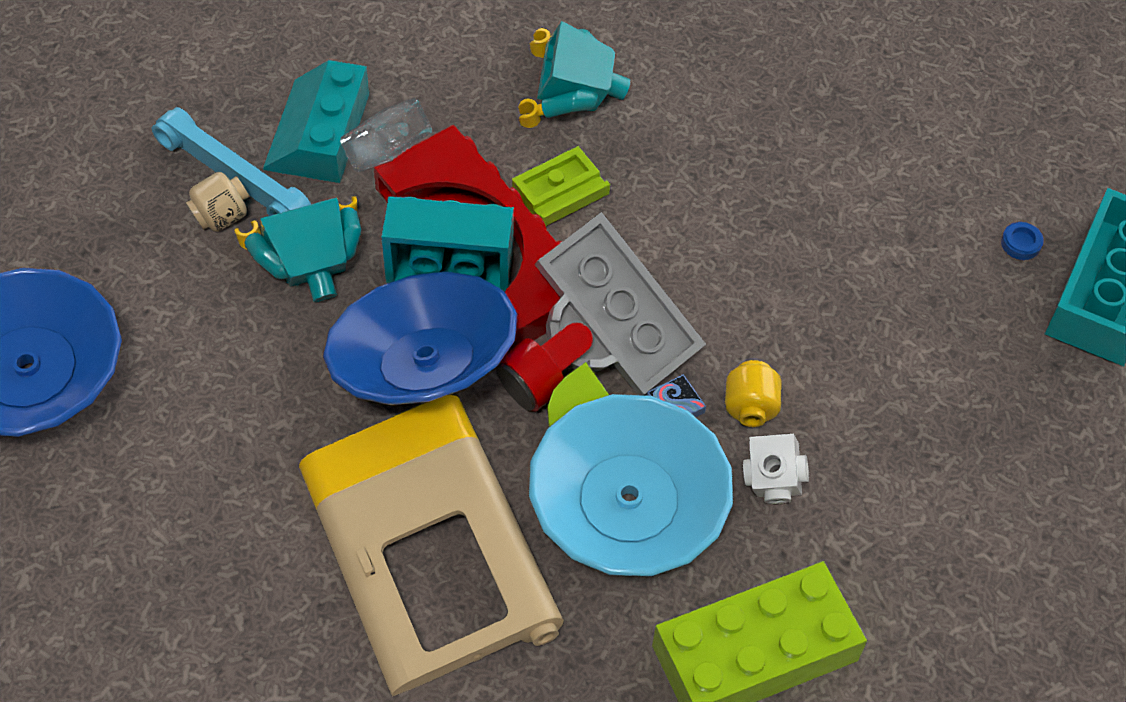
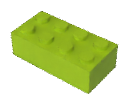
(760, 640)

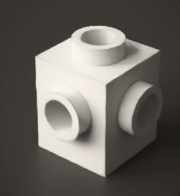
(774, 453)

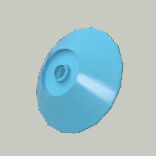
(638, 450)

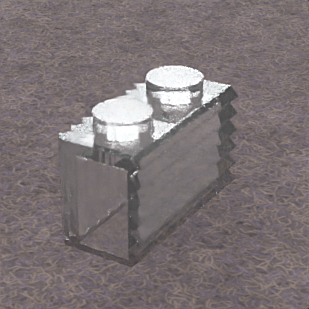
(386, 135)

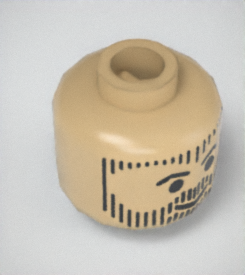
(218, 201)

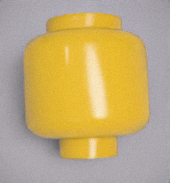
(754, 392)

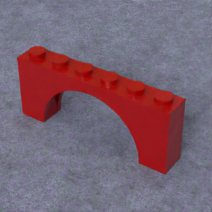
(452, 169)

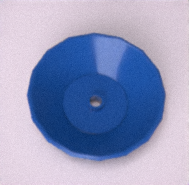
(67, 337)
(420, 338)

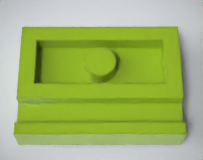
(561, 186)

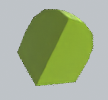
(573, 390)

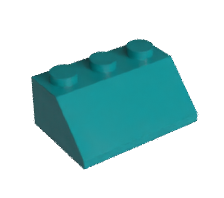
(316, 116)

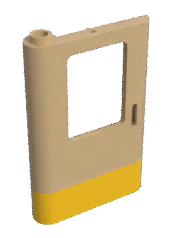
(400, 482)

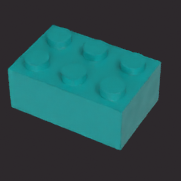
(447, 236)

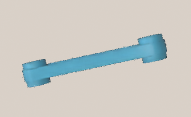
(179, 130)

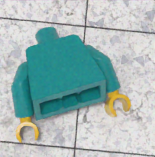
(573, 75)
(306, 244)

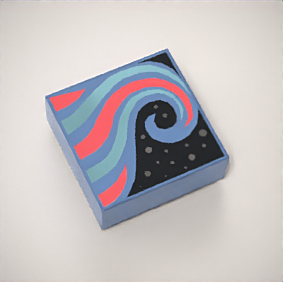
(680, 393)

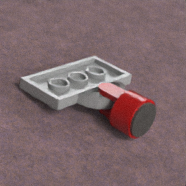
(604, 317)

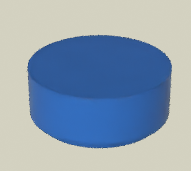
(1022, 240)

